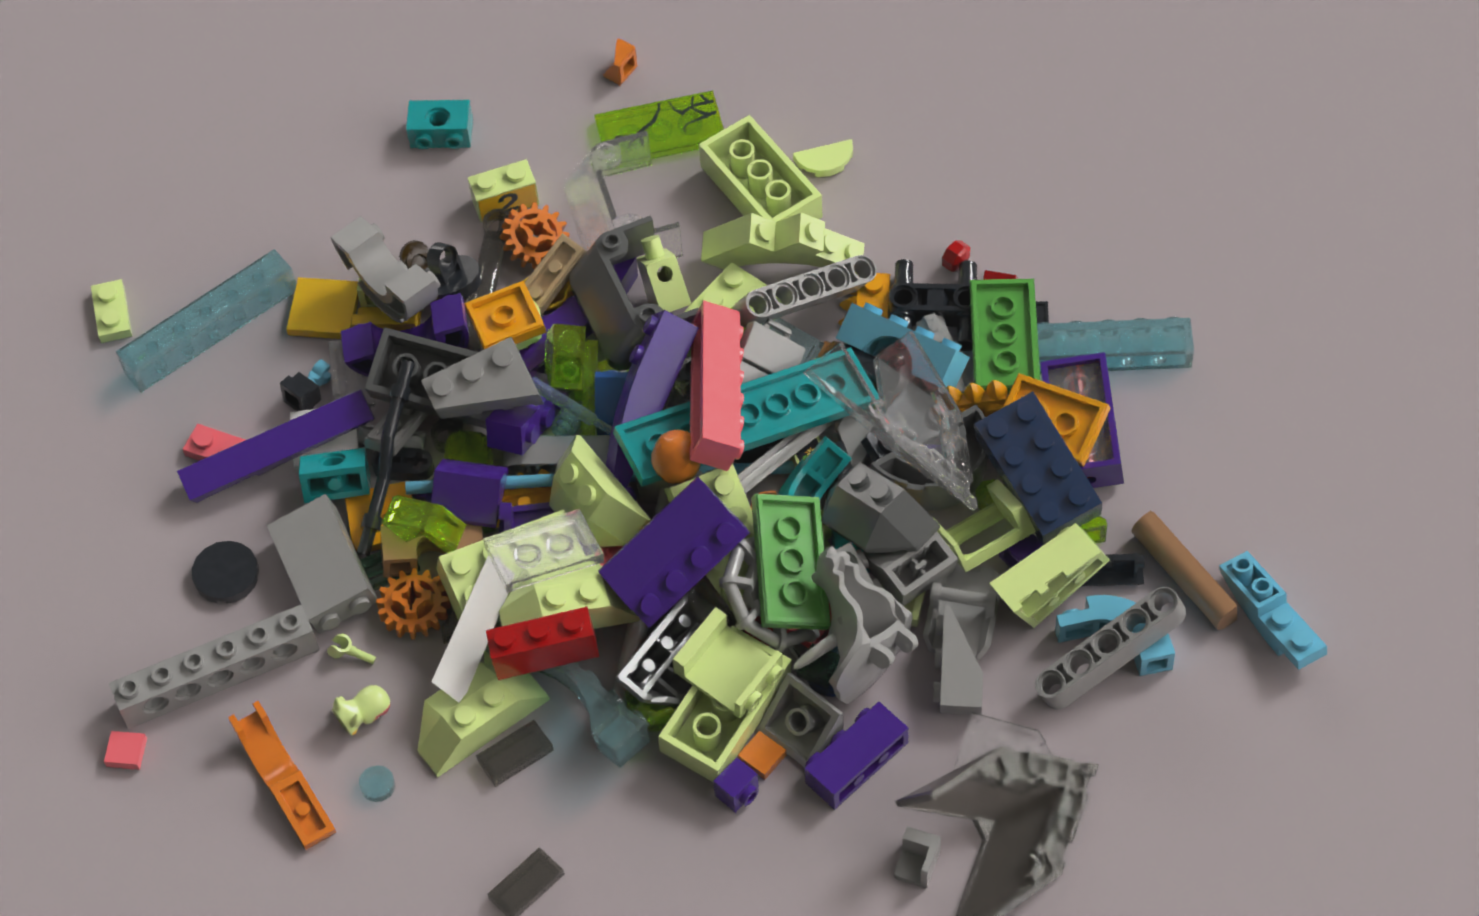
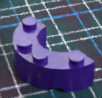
(445, 325)

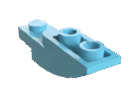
(1270, 613)

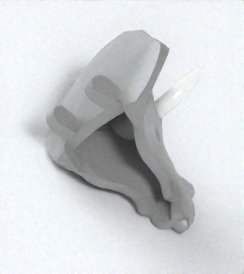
(864, 625)

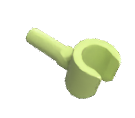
(347, 648)

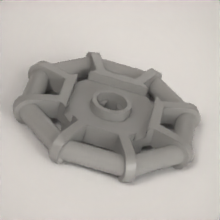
(731, 583)

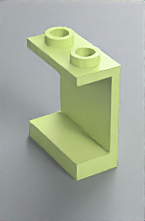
(727, 665)

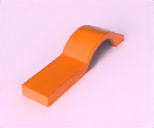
(283, 777)

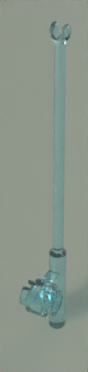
(571, 414)

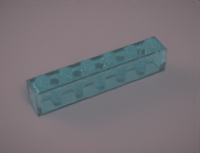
(207, 320)
(1127, 343)

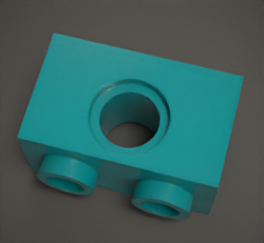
(439, 124)
(335, 474)

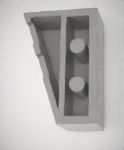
(483, 383)

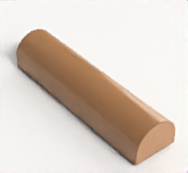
(1185, 570)

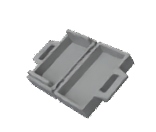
(767, 350)

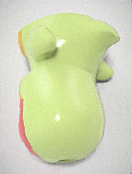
(364, 708)

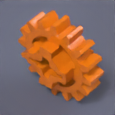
(529, 222)
(425, 611)

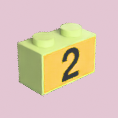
(503, 188)

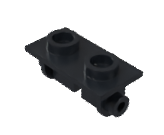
(1120, 570)

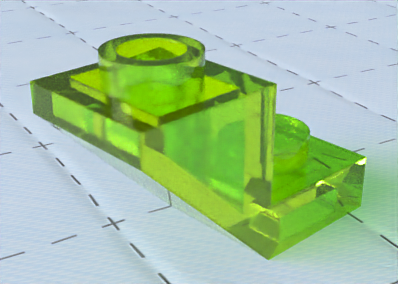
(414, 518)

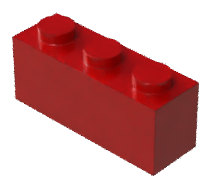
(542, 643)

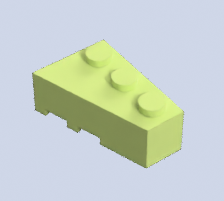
(1050, 574)

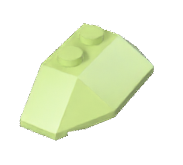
(588, 485)
(567, 593)
(490, 707)

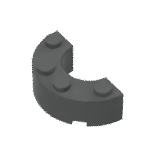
(920, 487)

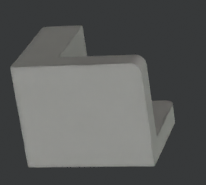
(918, 857)

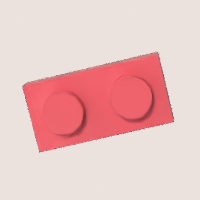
(207, 442)

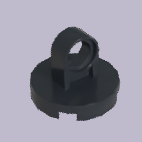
(454, 272)

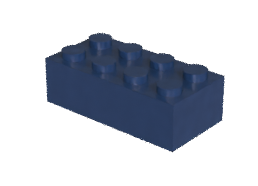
(1038, 467)

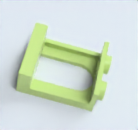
(1004, 506)

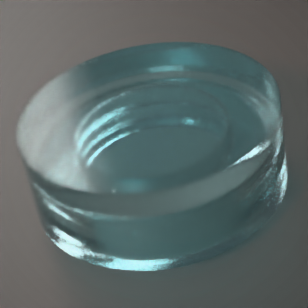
(377, 783)

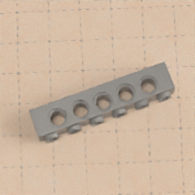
(214, 666)

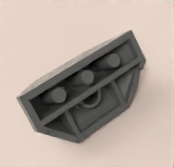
(876, 513)
(650, 669)

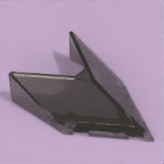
(1024, 814)

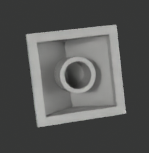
(800, 720)

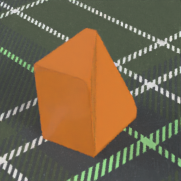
(624, 62)

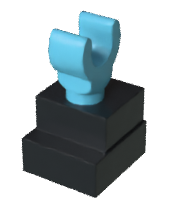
(302, 391)

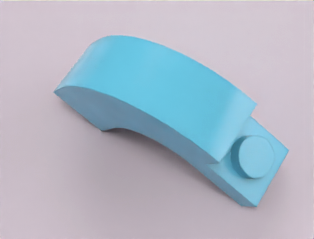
(1099, 612)

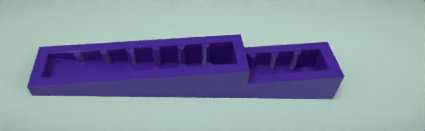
(275, 446)

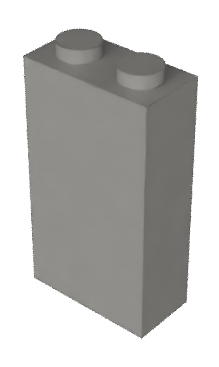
(322, 564)

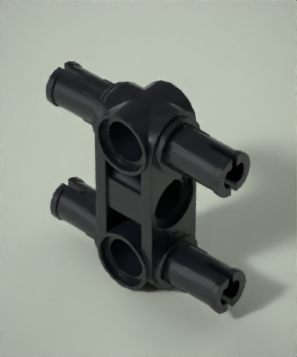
(941, 299)

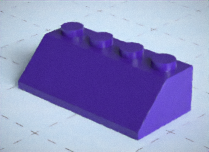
(673, 551)

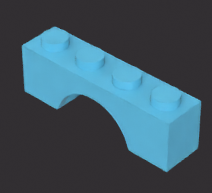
(872, 333)

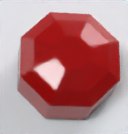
(954, 254)

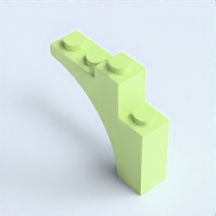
(789, 241)

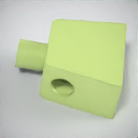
(666, 286)

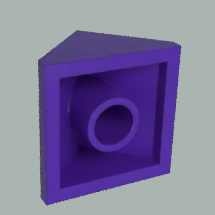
(470, 490)

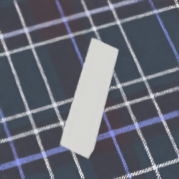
(470, 636)

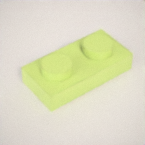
(111, 311)

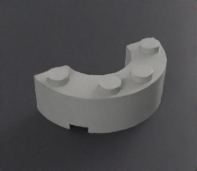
(386, 282)

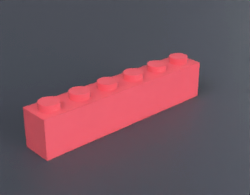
(716, 387)

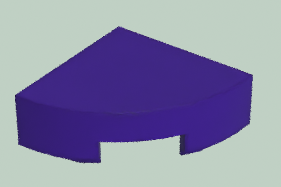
(506, 516)

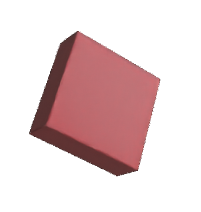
(125, 750)

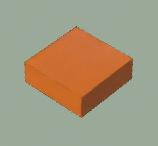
(762, 754)

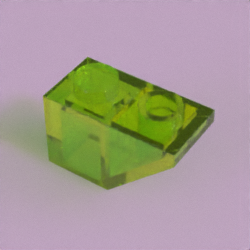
(565, 356)

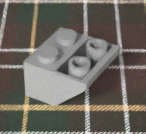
(913, 572)

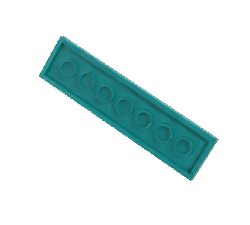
(771, 410)

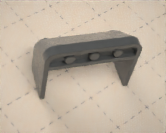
(603, 298)

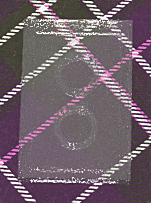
(543, 550)

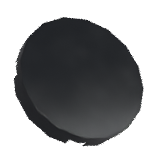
(225, 572)

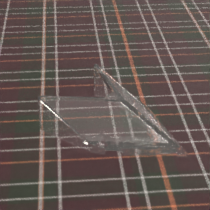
(912, 414)

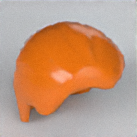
(672, 457)

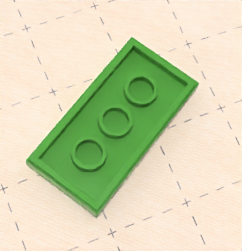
(1004, 330)
(787, 553)

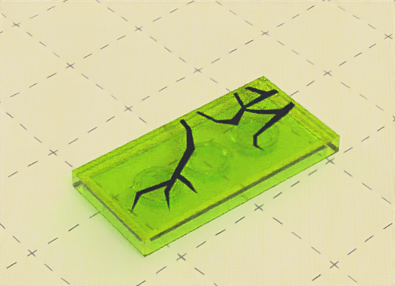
(671, 124)

